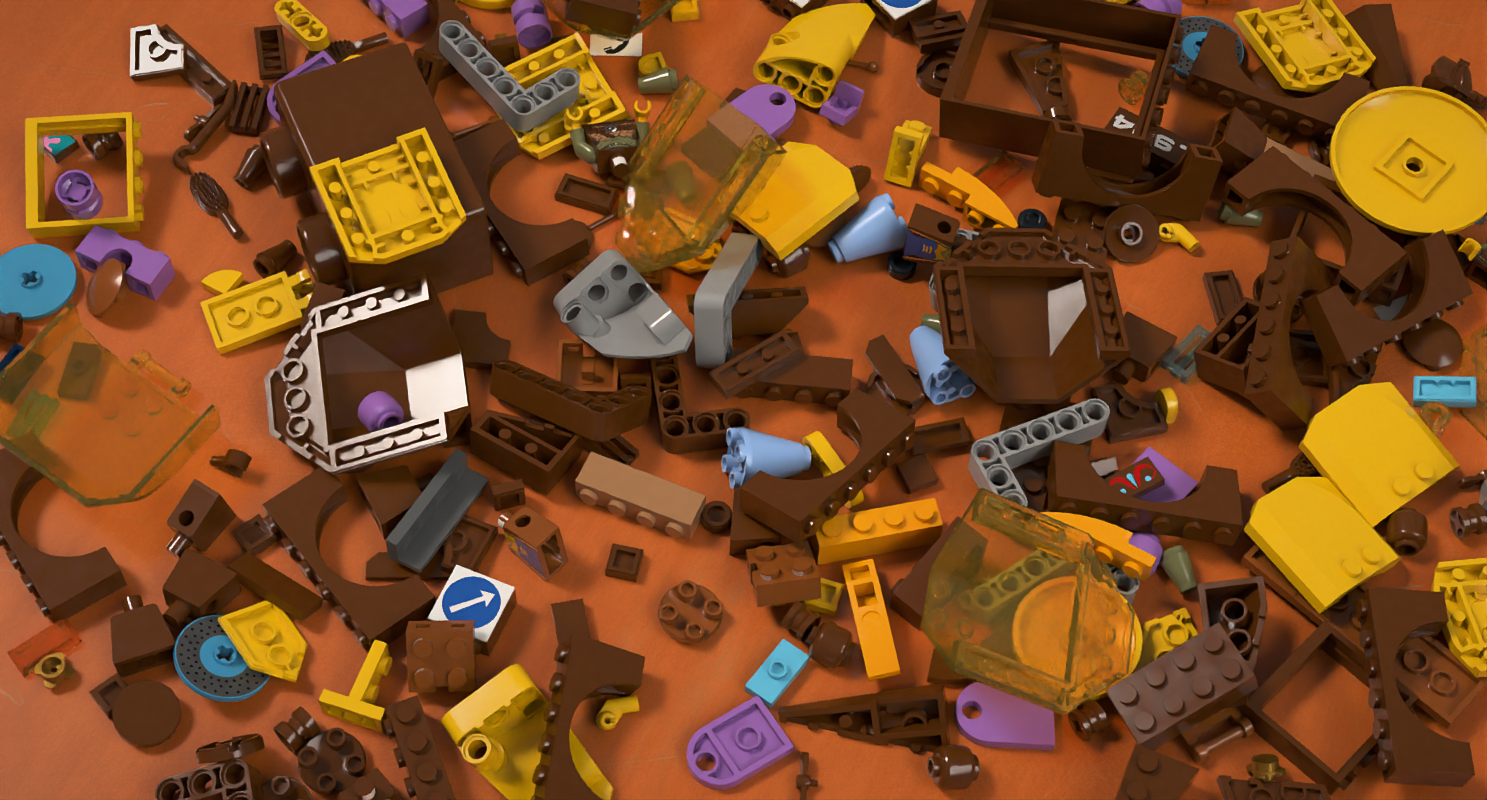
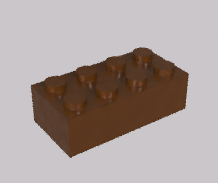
(1182, 688)

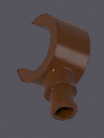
(233, 462)

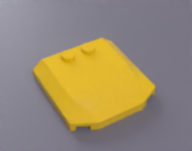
(1306, 44)
(594, 95)
(799, 199)
(390, 200)
(1375, 450)
(1318, 540)
(1466, 604)

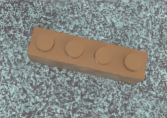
(640, 496)

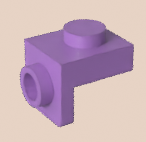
(843, 104)

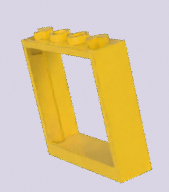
(41, 127)

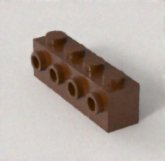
(417, 751)

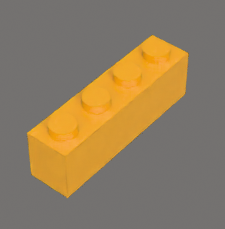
(877, 531)

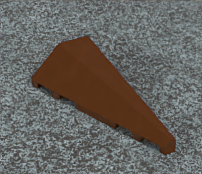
(1378, 31)
(899, 717)

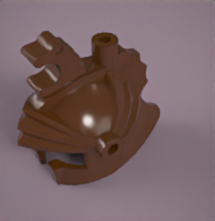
(1453, 80)

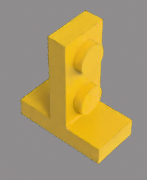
(905, 151)
(359, 706)

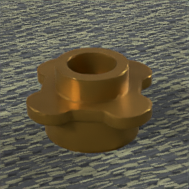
(50, 662)
(1265, 767)

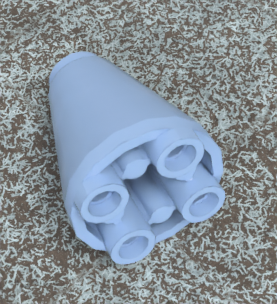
(870, 232)
(938, 374)
(756, 451)

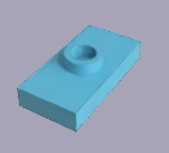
(1449, 390)
(777, 673)

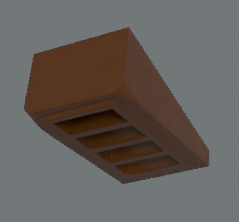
(270, 33)

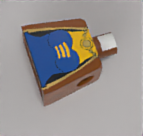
(534, 541)

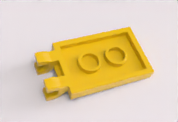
(257, 310)

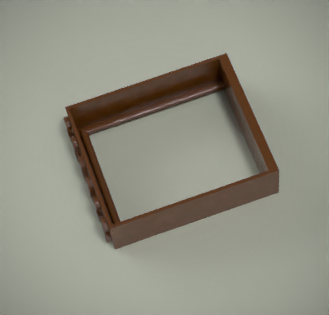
(1074, 22)

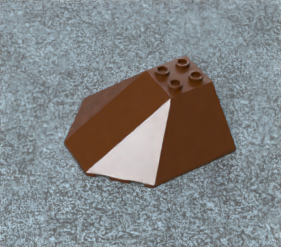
(1028, 315)
(361, 345)

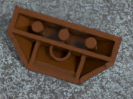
(763, 310)

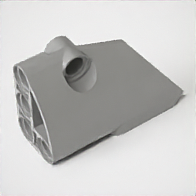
(620, 318)

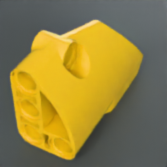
(810, 46)
(509, 721)

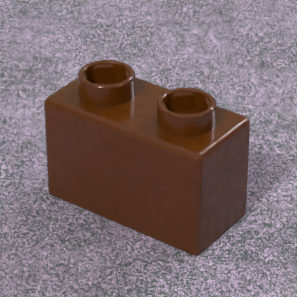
(353, 112)

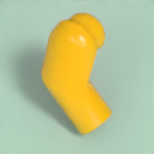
(1178, 234)
(614, 709)

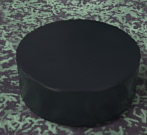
(1032, 219)
(900, 268)

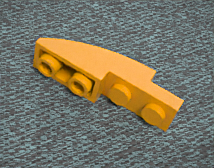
(962, 190)
(1111, 544)
(871, 619)

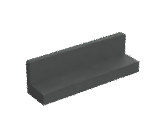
(435, 513)

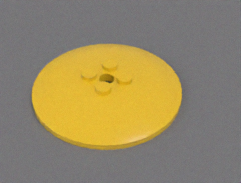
(1418, 128)

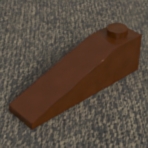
(1241, 611)

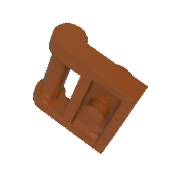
(1200, 751)

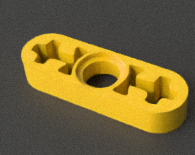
(321, 37)
(827, 460)

